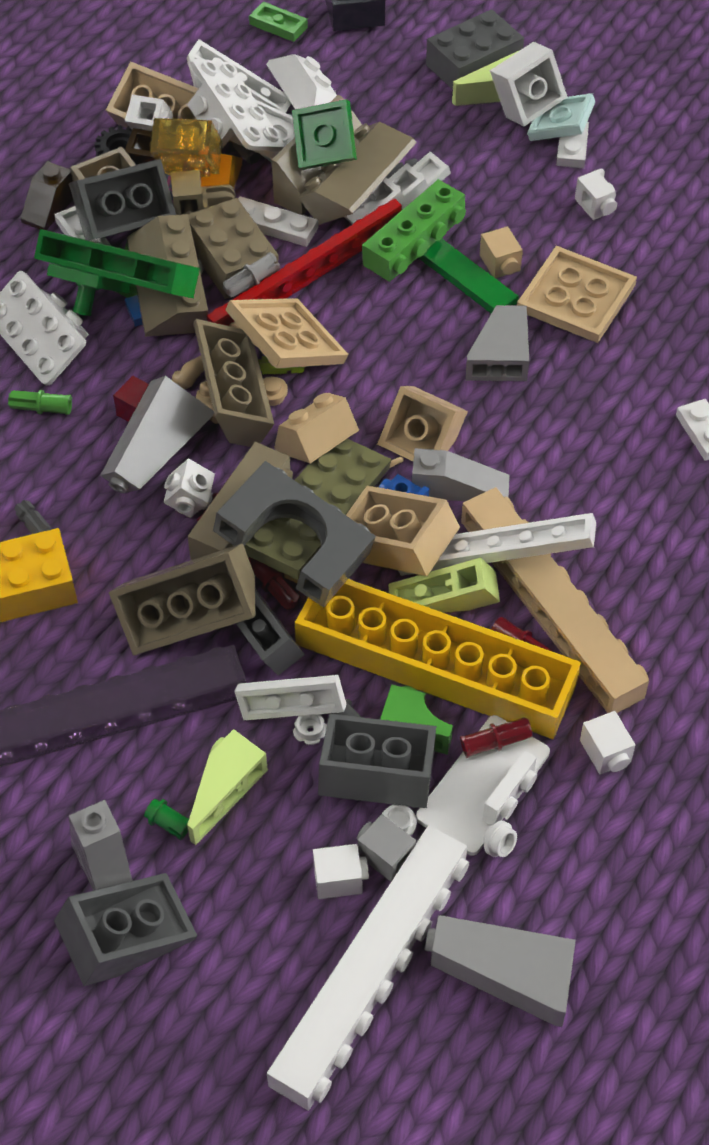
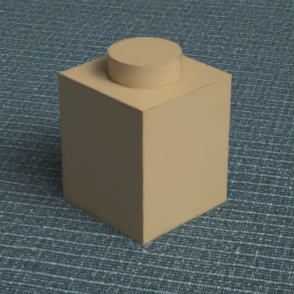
(501, 252)

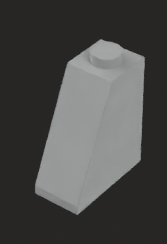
(501, 347)

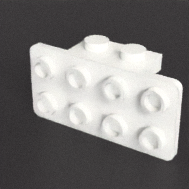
(231, 107)
(40, 327)
(483, 789)

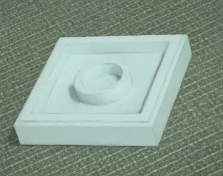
(563, 119)

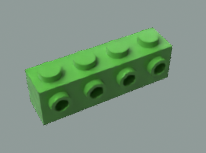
(413, 230)

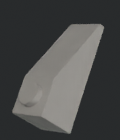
(455, 476)

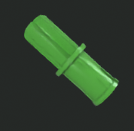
(40, 402)

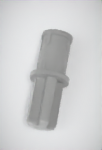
(251, 275)

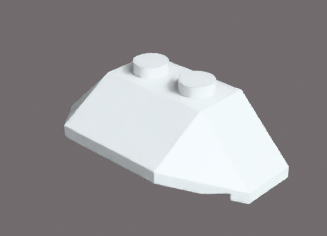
(301, 80)
(260, 88)

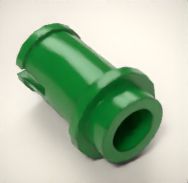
(167, 818)

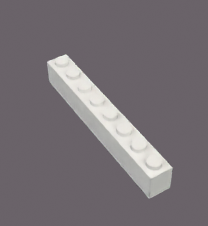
(367, 968)

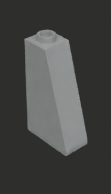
(155, 433)
(99, 846)
(507, 963)

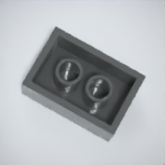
(471, 46)
(122, 199)
(377, 760)

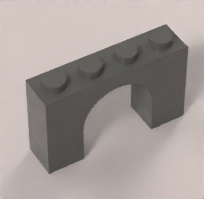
(275, 495)

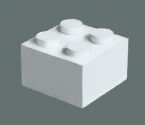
(528, 83)

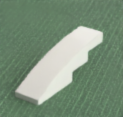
(403, 185)

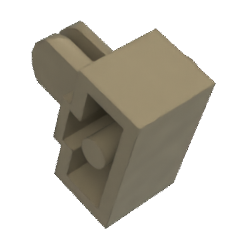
(191, 197)

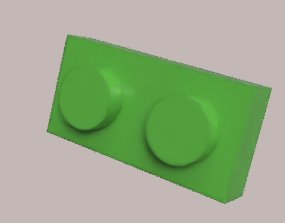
(278, 21)

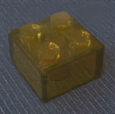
(186, 145)

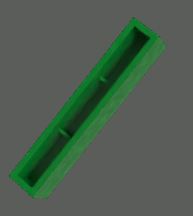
(117, 263)

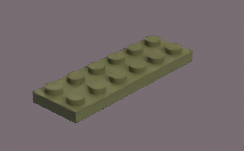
(335, 478)

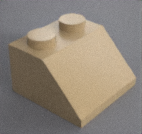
(420, 423)
(316, 428)

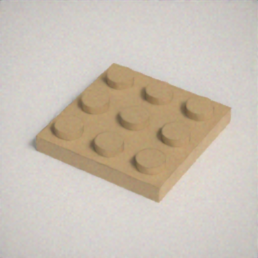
(577, 293)
(286, 332)

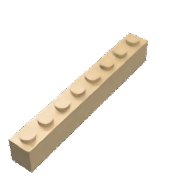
(563, 611)

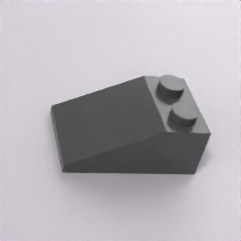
(123, 927)

